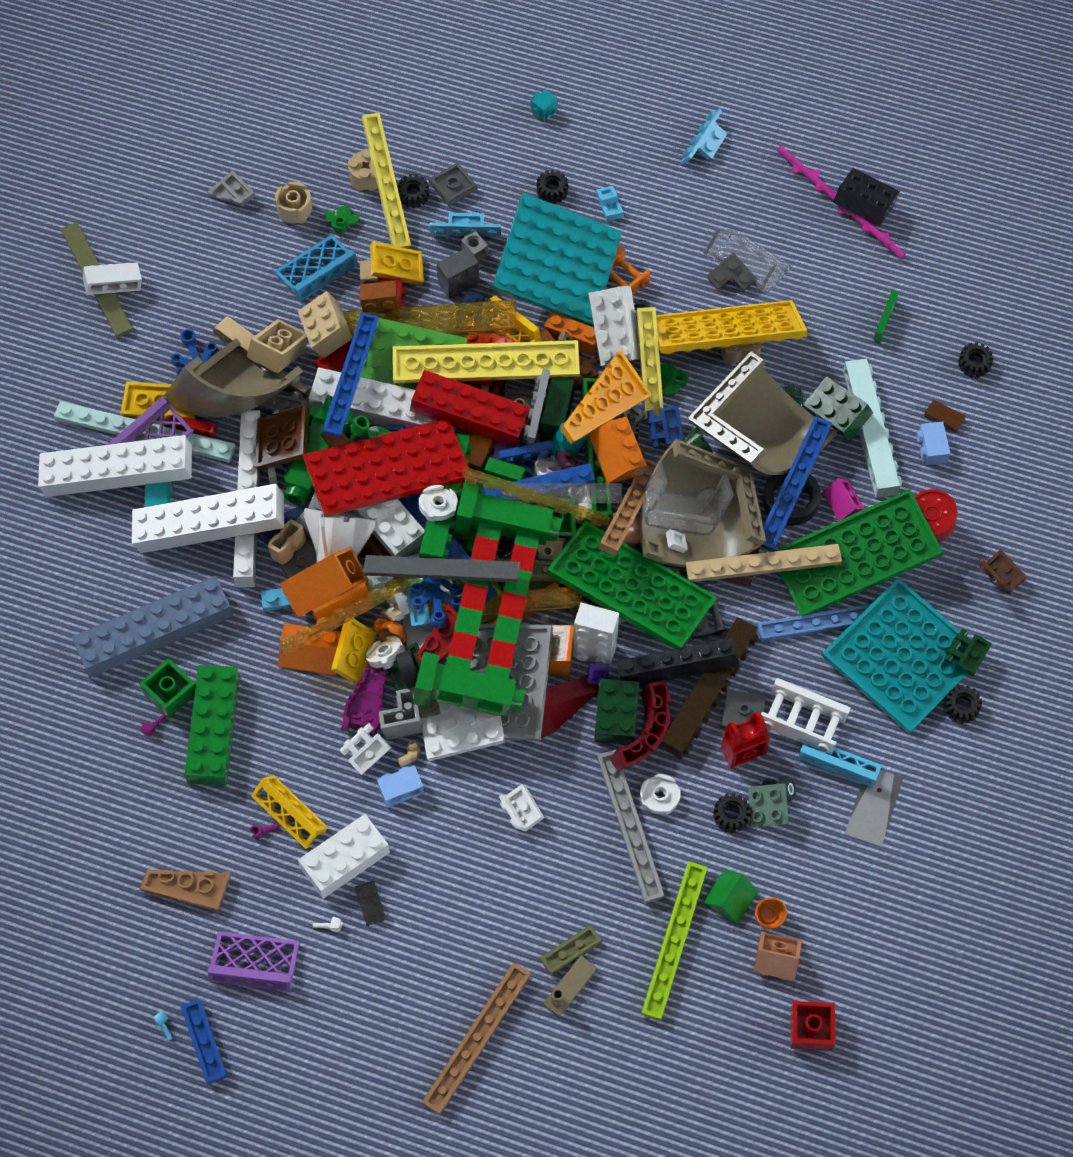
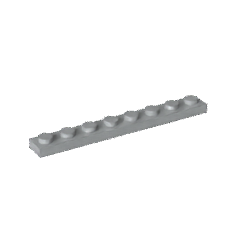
(631, 829)

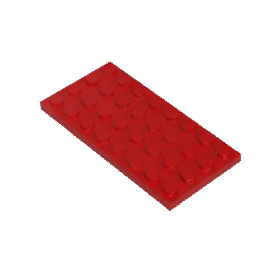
(385, 467)

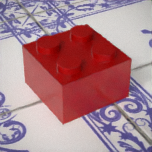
(812, 1026)

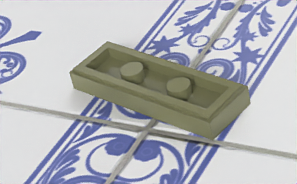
(570, 950)

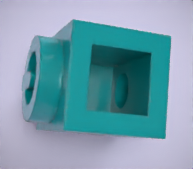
(543, 104)

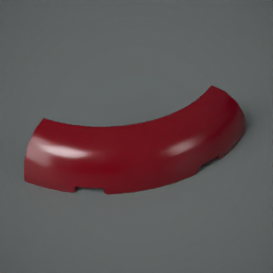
(655, 725)

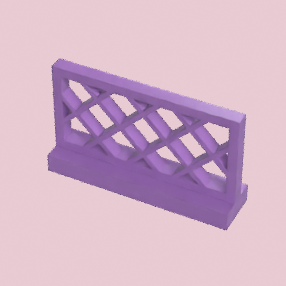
(149, 417)
(246, 976)

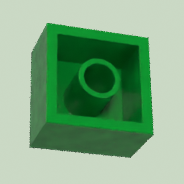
(168, 688)

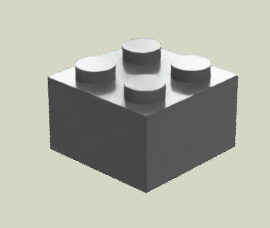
(458, 273)

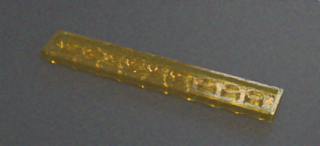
(453, 319)

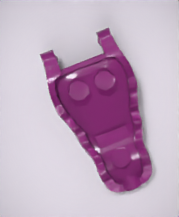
(366, 701)

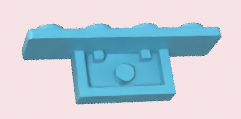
(707, 140)
(465, 224)

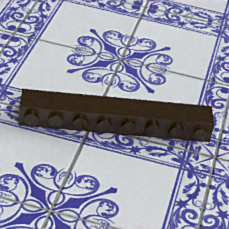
(707, 695)

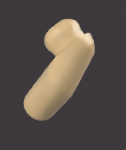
(412, 754)

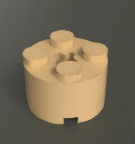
(362, 172)
(293, 203)

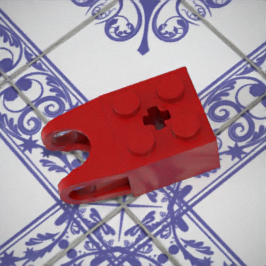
(745, 741)

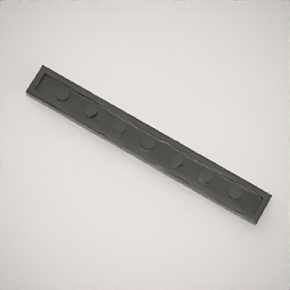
(441, 568)

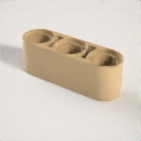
(229, 330)

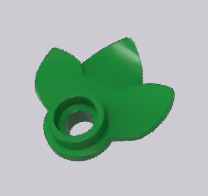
(341, 218)
(668, 379)

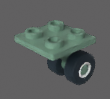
(769, 802)

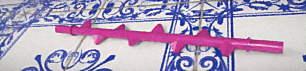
(813, 175)

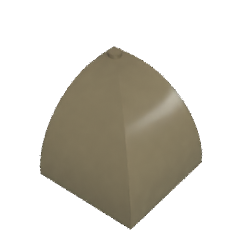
(225, 384)
(755, 418)
(741, 526)

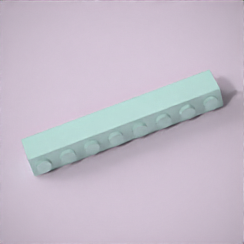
(873, 433)

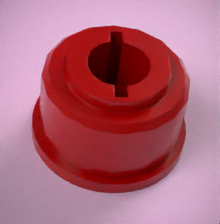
(939, 512)

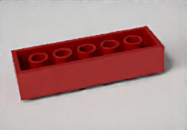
(469, 408)

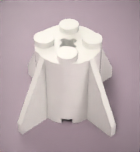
(337, 532)

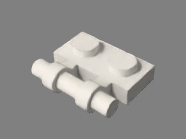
(369, 753)

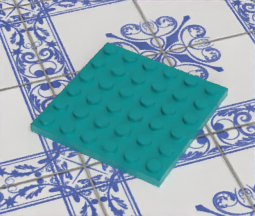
(556, 258)
(899, 655)

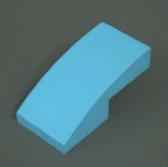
(609, 203)

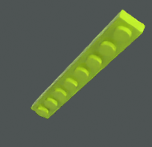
(674, 941)

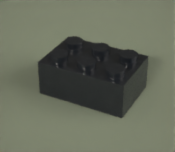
(866, 196)

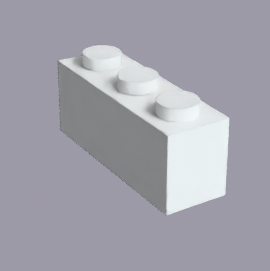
(112, 278)

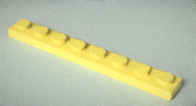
(386, 180)

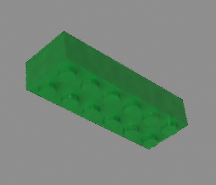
(212, 725)

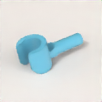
(160, 1019)

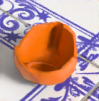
(387, 628)

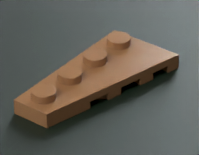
(194, 888)

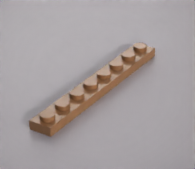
(626, 512)
(476, 1039)

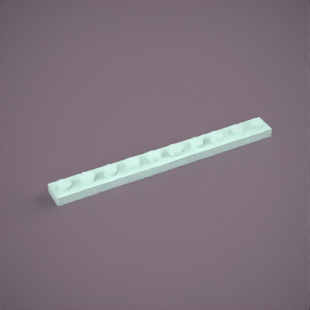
(115, 424)

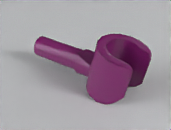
(148, 729)
(259, 835)

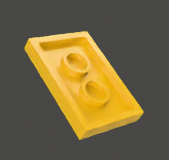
(396, 263)
(351, 650)

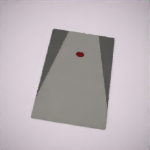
(874, 808)

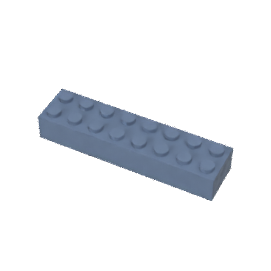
(152, 626)

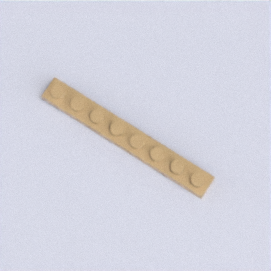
(763, 563)

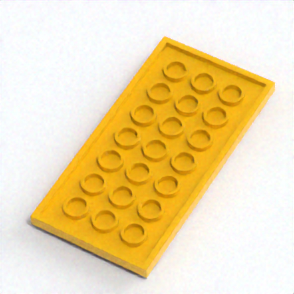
(729, 327)

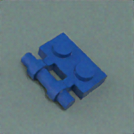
(670, 423)

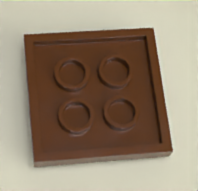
(282, 437)

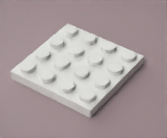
(460, 731)

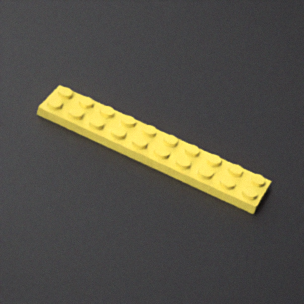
(487, 361)

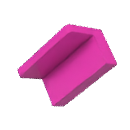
(842, 499)

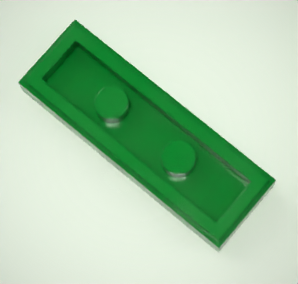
(886, 316)

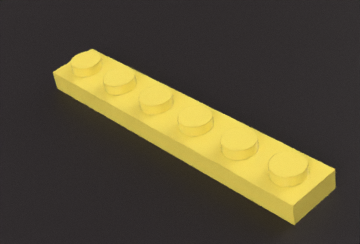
(650, 358)

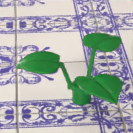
(359, 424)

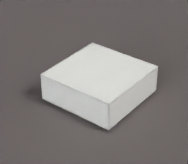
(676, 541)

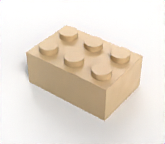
(325, 324)
(277, 346)

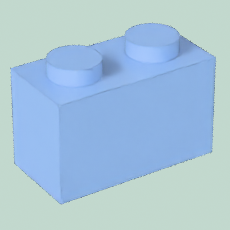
(933, 443)
(400, 786)

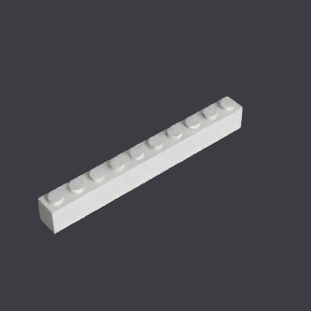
(248, 477)

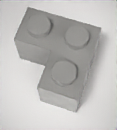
(401, 720)

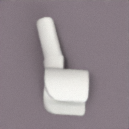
(334, 926)

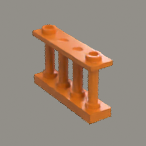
(640, 281)

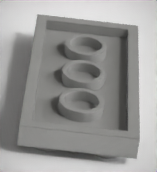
(536, 407)

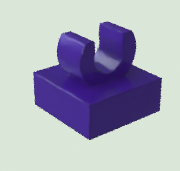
(597, 671)

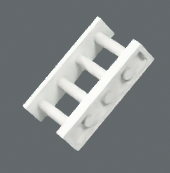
(809, 700)

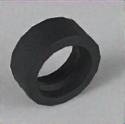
(408, 668)

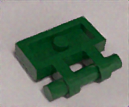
(973, 655)

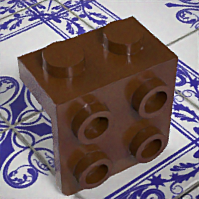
(1004, 570)

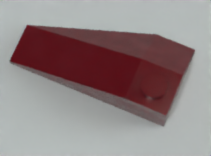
(564, 701)

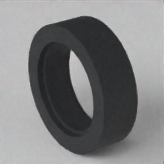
(799, 516)

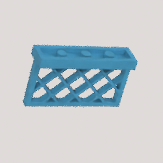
(323, 275)

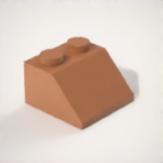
(777, 956)

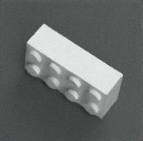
(615, 323)
(393, 527)
(595, 634)
(344, 856)

